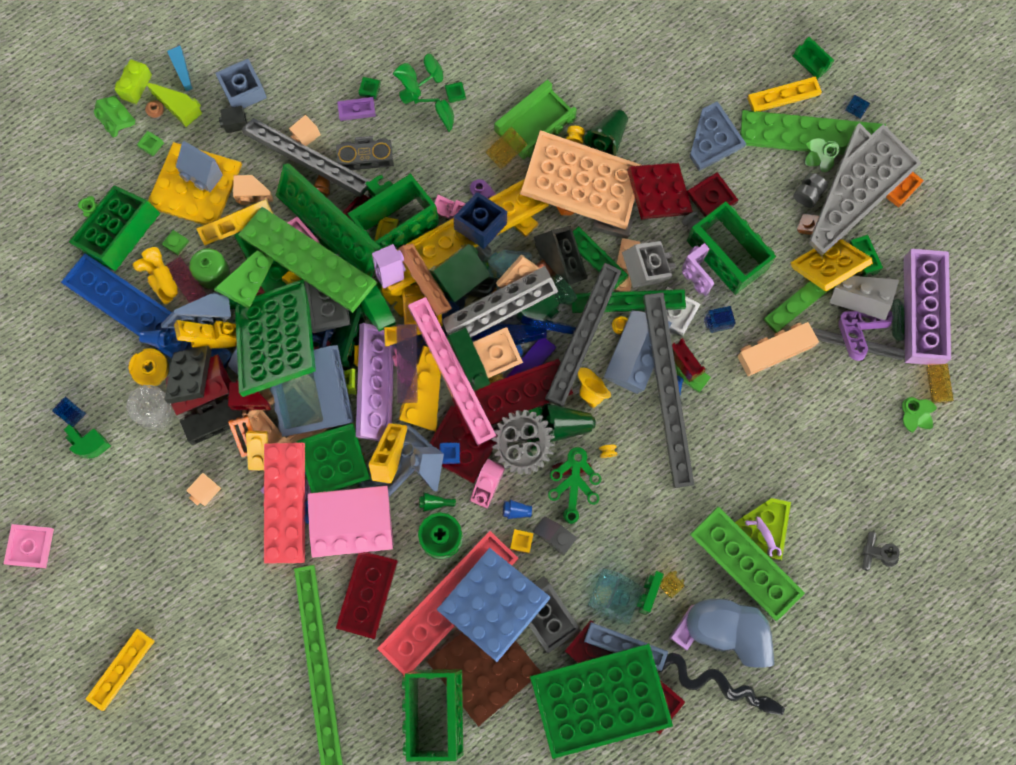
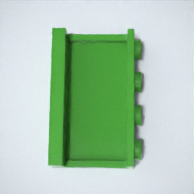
(537, 112)

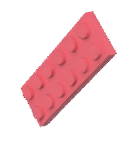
(284, 503)

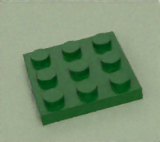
(334, 460)

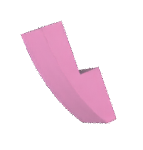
(446, 207)

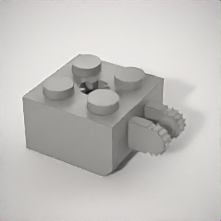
(648, 264)

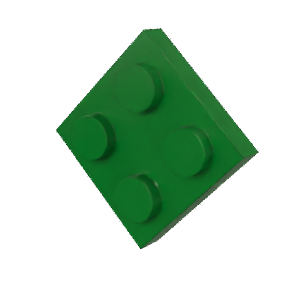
(652, 586)

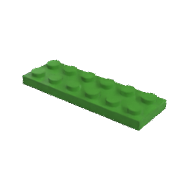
(747, 563)

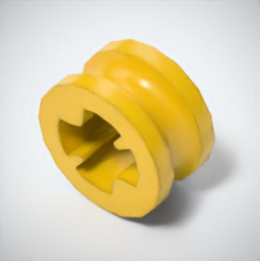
(608, 451)

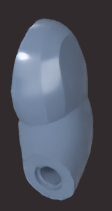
(732, 627)

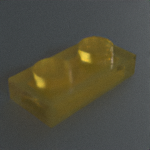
(939, 383)

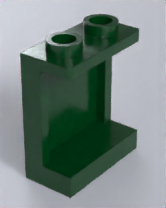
(460, 272)

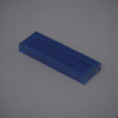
(548, 324)

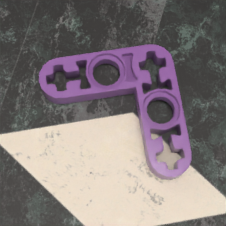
(855, 325)

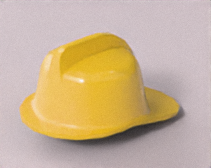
(592, 387)

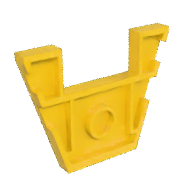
(410, 295)

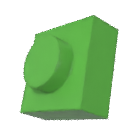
(150, 143)
(175, 242)

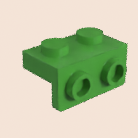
(113, 115)

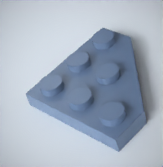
(714, 137)

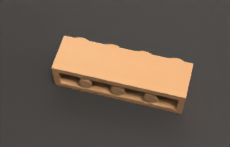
(777, 349)

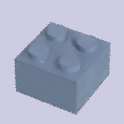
(241, 84)

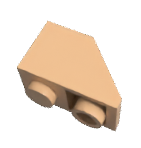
(249, 189)

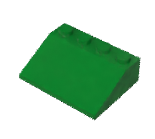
(115, 227)

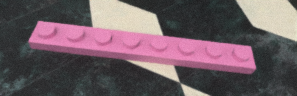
(451, 371)

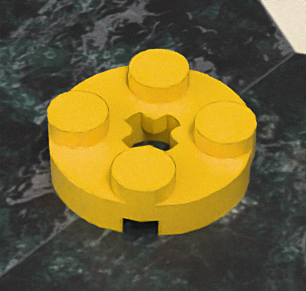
(144, 358)

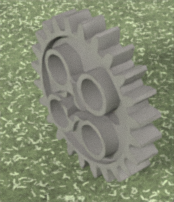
(525, 459)

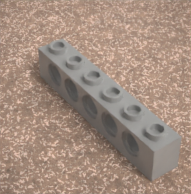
(502, 303)

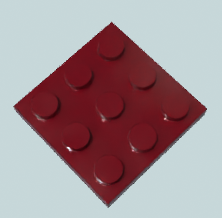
(659, 190)
(471, 455)

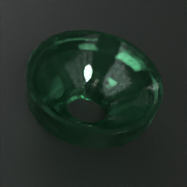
(565, 293)

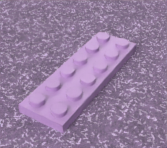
(374, 383)

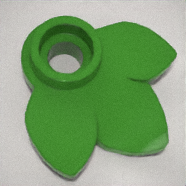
(818, 155)
(920, 415)

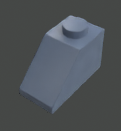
(428, 465)

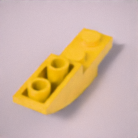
(231, 223)
(215, 336)

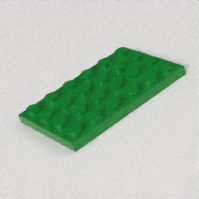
(274, 338)
(601, 701)

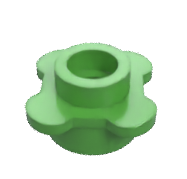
(90, 200)

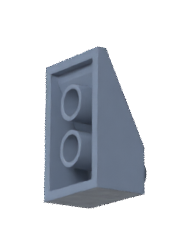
(204, 311)

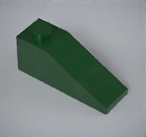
(468, 358)

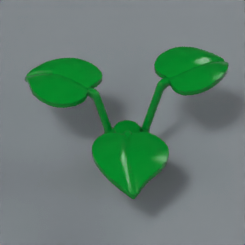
(408, 77)

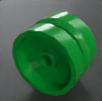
(440, 524)

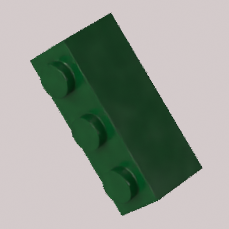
(347, 337)

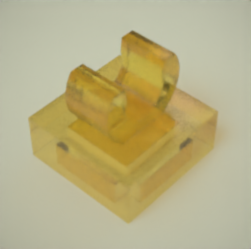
(671, 584)

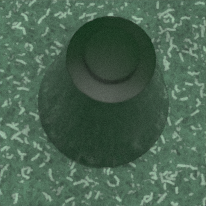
(607, 133)
(567, 421)

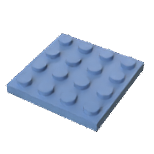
(493, 604)

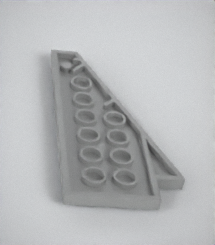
(865, 176)

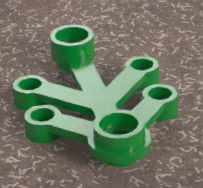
(574, 481)

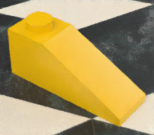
(388, 453)

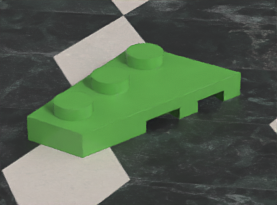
(246, 279)

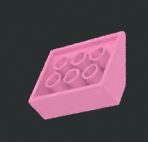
(350, 521)

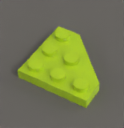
(775, 516)

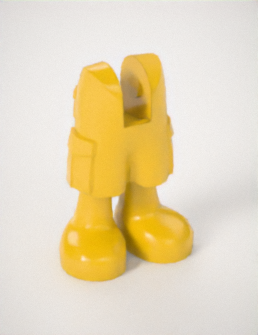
(160, 276)

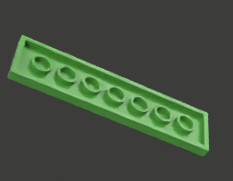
(794, 131)
(307, 259)

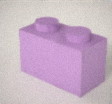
(388, 265)

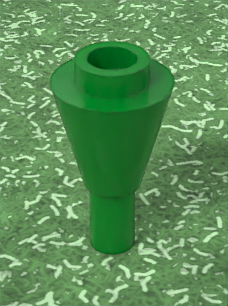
(431, 502)

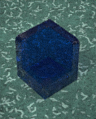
(69, 411)

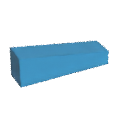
(178, 60)

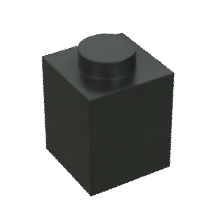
(232, 119)

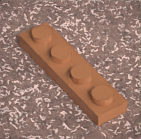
(424, 279)

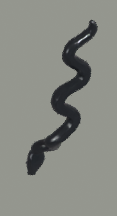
(763, 703)

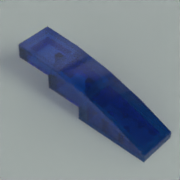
(519, 333)

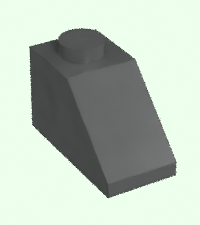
(555, 535)

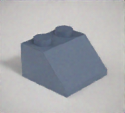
(198, 167)

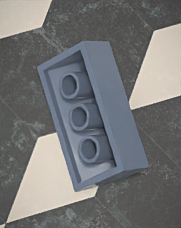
(633, 356)

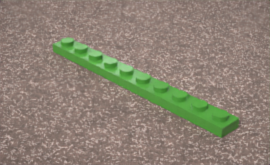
(318, 666)

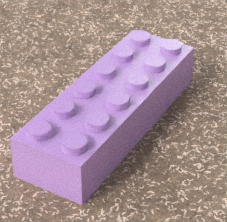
(927, 307)

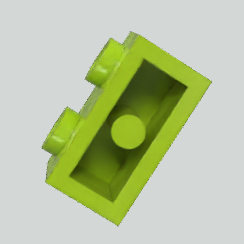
(133, 81)

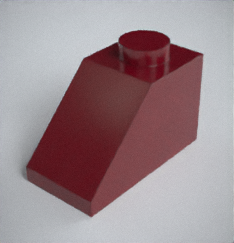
(250, 402)

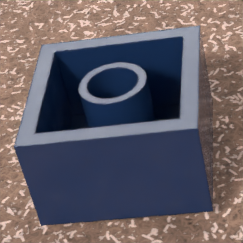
(480, 220)

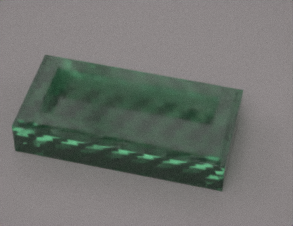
(898, 320)

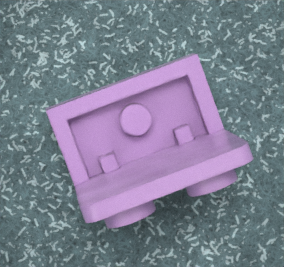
(695, 272)

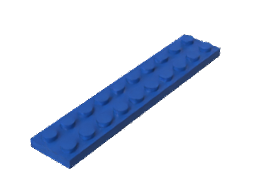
(126, 303)

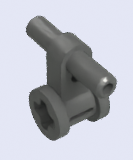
(870, 552)

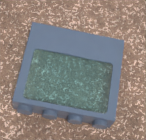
(314, 399)

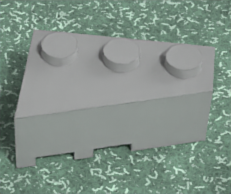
(866, 295)

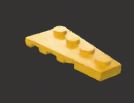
(425, 411)

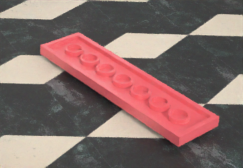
(425, 625)

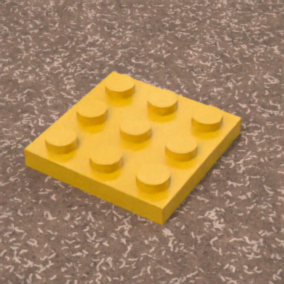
(833, 266)

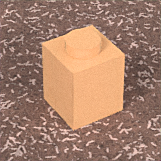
(304, 131)
(203, 490)

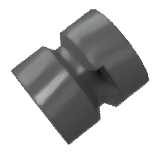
(811, 189)

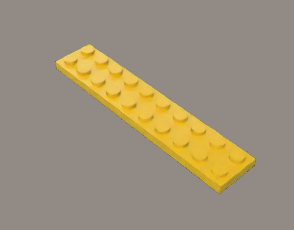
(444, 241)

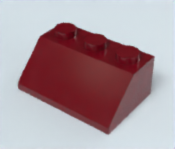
(216, 386)

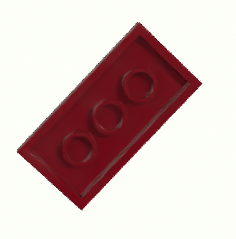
(367, 594)

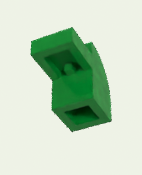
(89, 446)

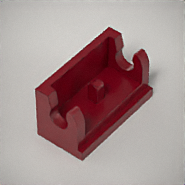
(686, 361)

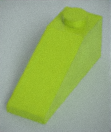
(178, 103)

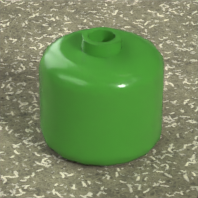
(209, 268)

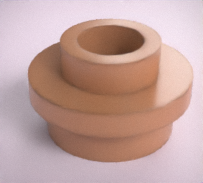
(154, 113)

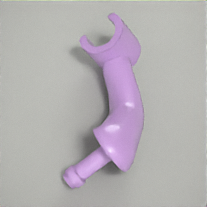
(767, 535)

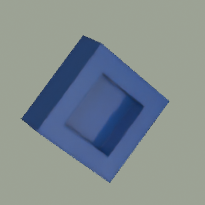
(451, 453)

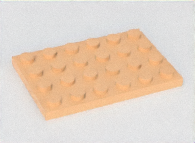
(580, 180)

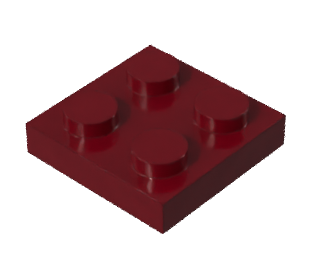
(711, 194)

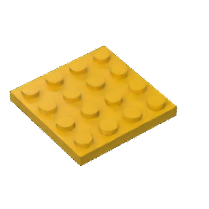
(184, 199)

